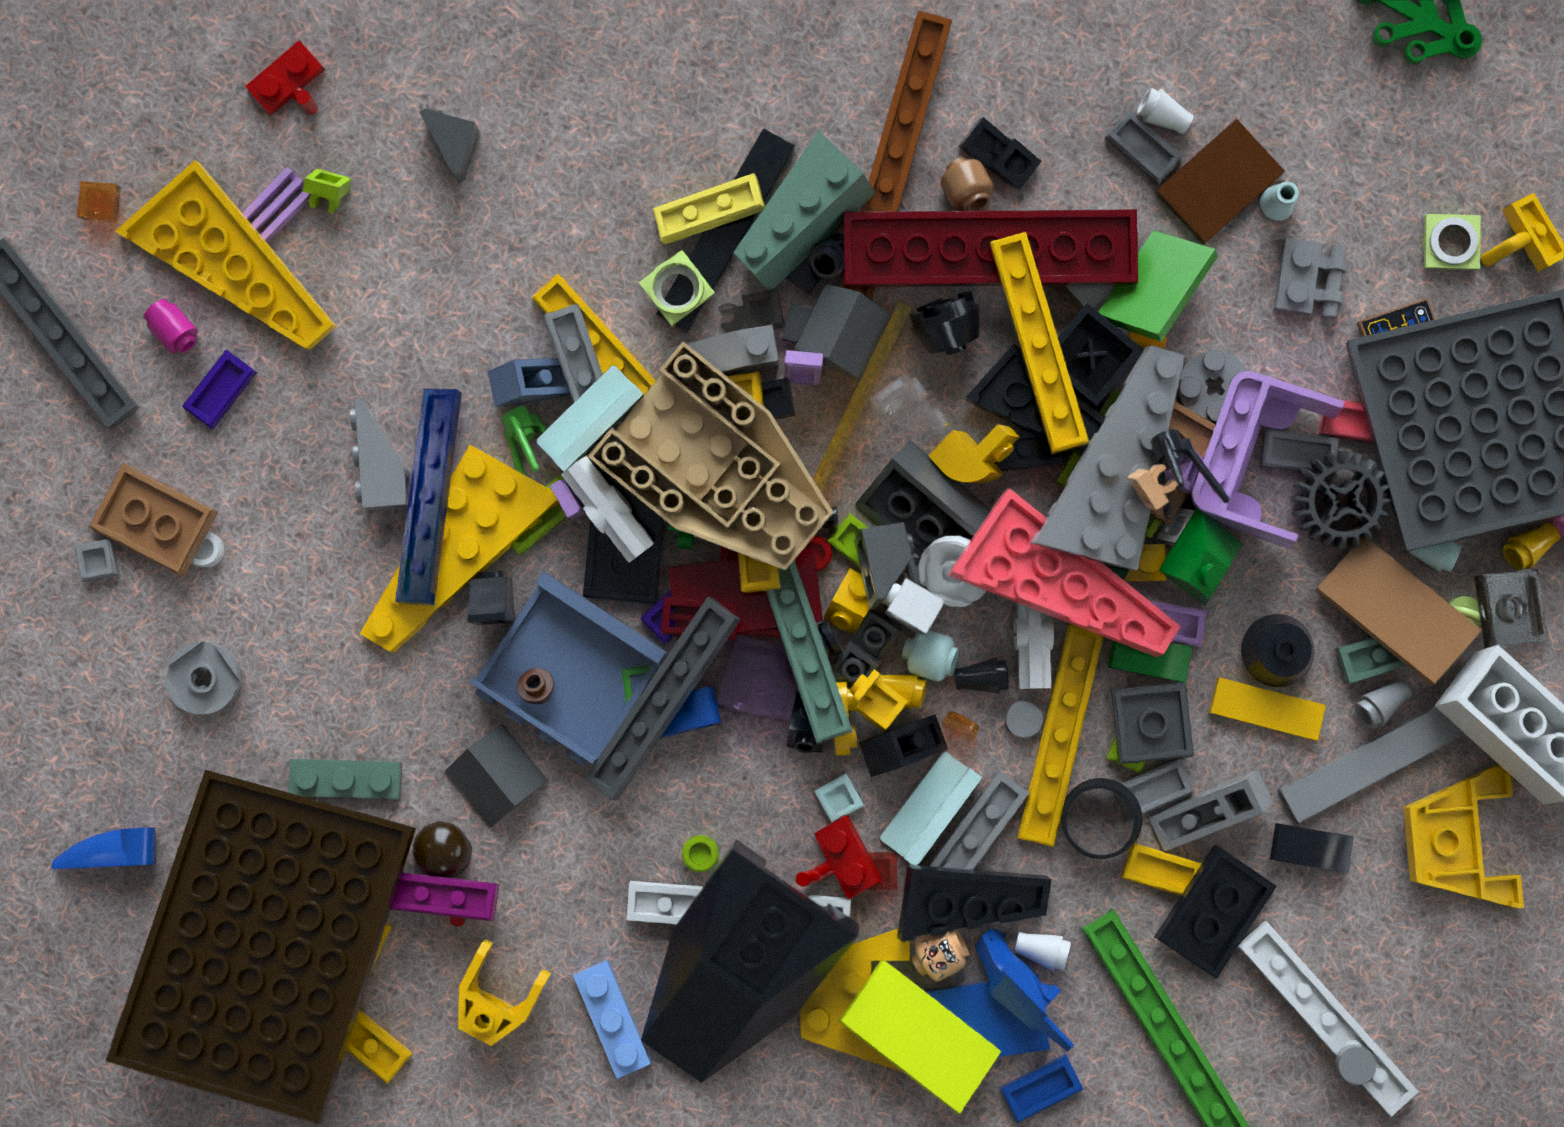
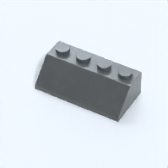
(923, 498)

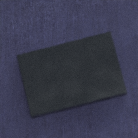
(1215, 911)

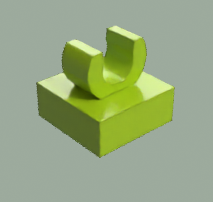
(326, 185)

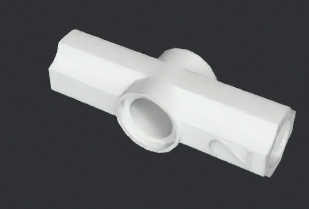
(607, 508)
(1033, 644)

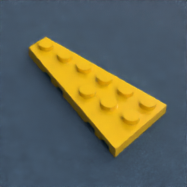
(214, 244)
(484, 516)

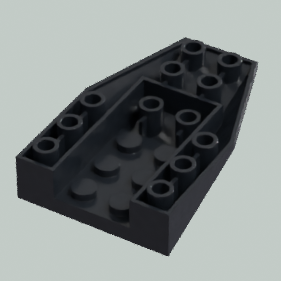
(740, 964)

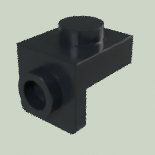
(800, 730)

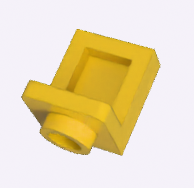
(849, 603)
(876, 700)

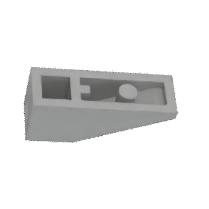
(738, 350)
(1212, 810)

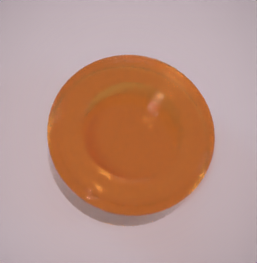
(961, 725)

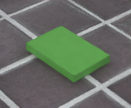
(1167, 279)

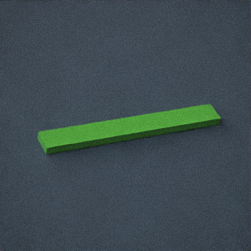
(1162, 1022)

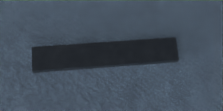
(717, 244)

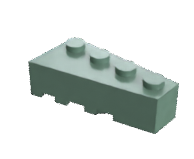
(803, 212)

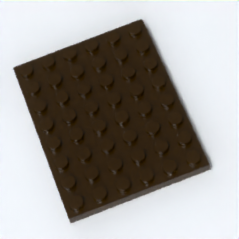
(262, 946)

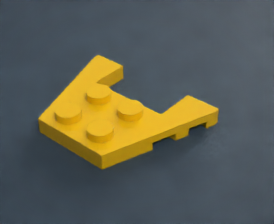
(1447, 844)
(836, 992)

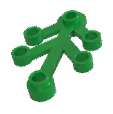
(1426, 19)

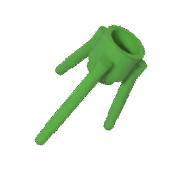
(520, 429)

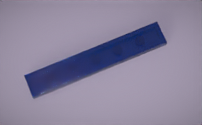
(428, 497)

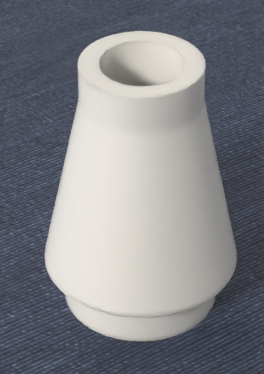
(1163, 111)
(1044, 950)

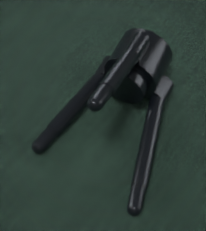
(1171, 452)

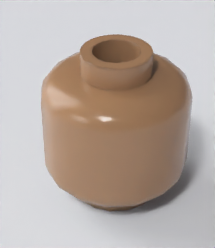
(967, 185)

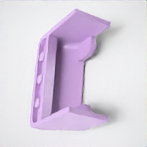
(1248, 405)

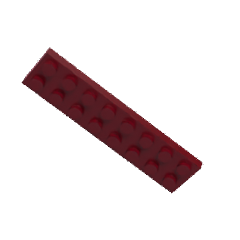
(956, 249)

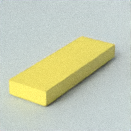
(709, 209)

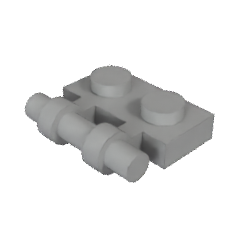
(1298, 278)

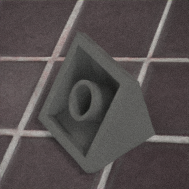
(844, 330)
(496, 775)

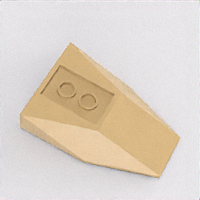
(715, 464)

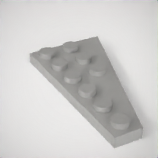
(1099, 509)

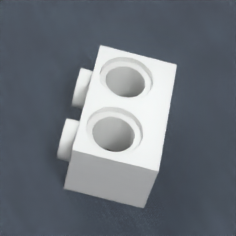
(912, 606)

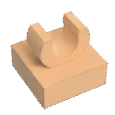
(1148, 488)

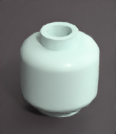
(931, 655)

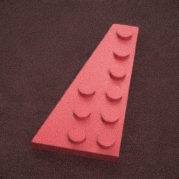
(1058, 582)

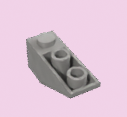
(383, 473)

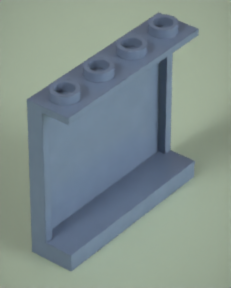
(584, 656)

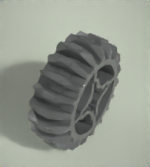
(1353, 487)

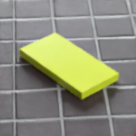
(920, 1036)

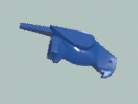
(1018, 987)

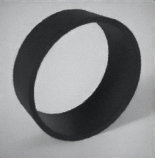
(1120, 789)

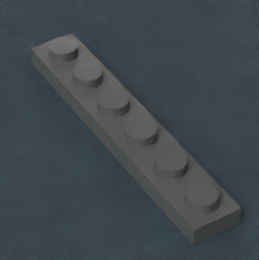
(63, 339)
(662, 698)

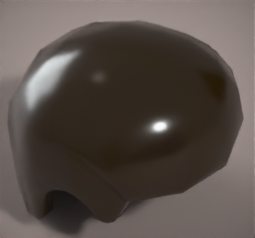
(442, 850)

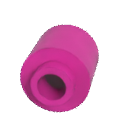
(171, 326)

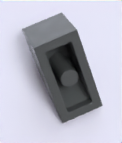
(882, 558)

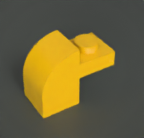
(971, 462)

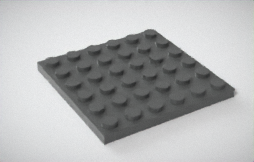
(1468, 418)

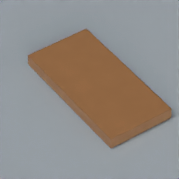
(1398, 611)

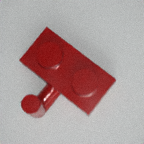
(287, 80)
(845, 858)

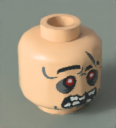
(940, 955)

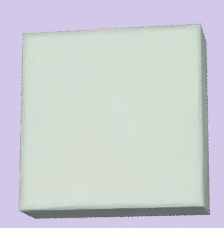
(839, 798)

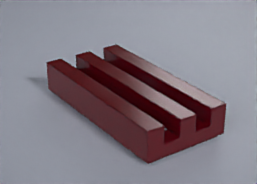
(667, 615)

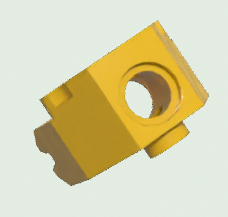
(501, 1014)

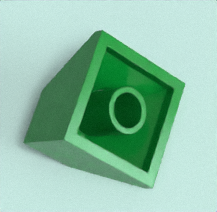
(1201, 557)

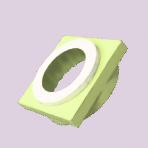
(1433, 255)
(676, 265)

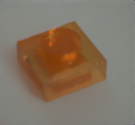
(98, 201)

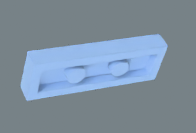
(612, 1019)

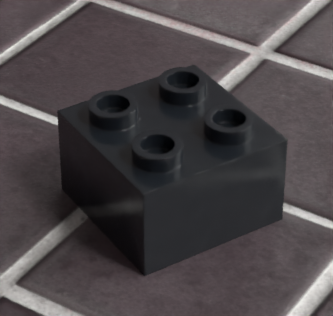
(1095, 354)

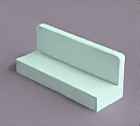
(590, 418)
(930, 808)

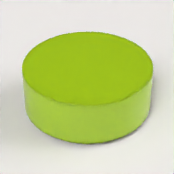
(700, 853)

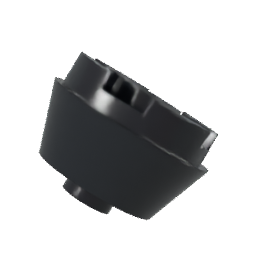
(947, 323)
(1277, 650)

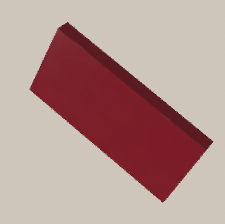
(722, 582)

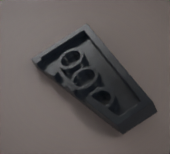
(1009, 395)
(964, 898)

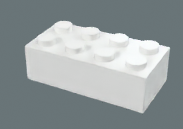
(1510, 720)

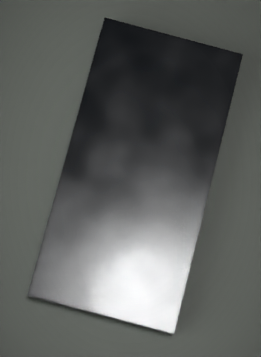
(607, 570)

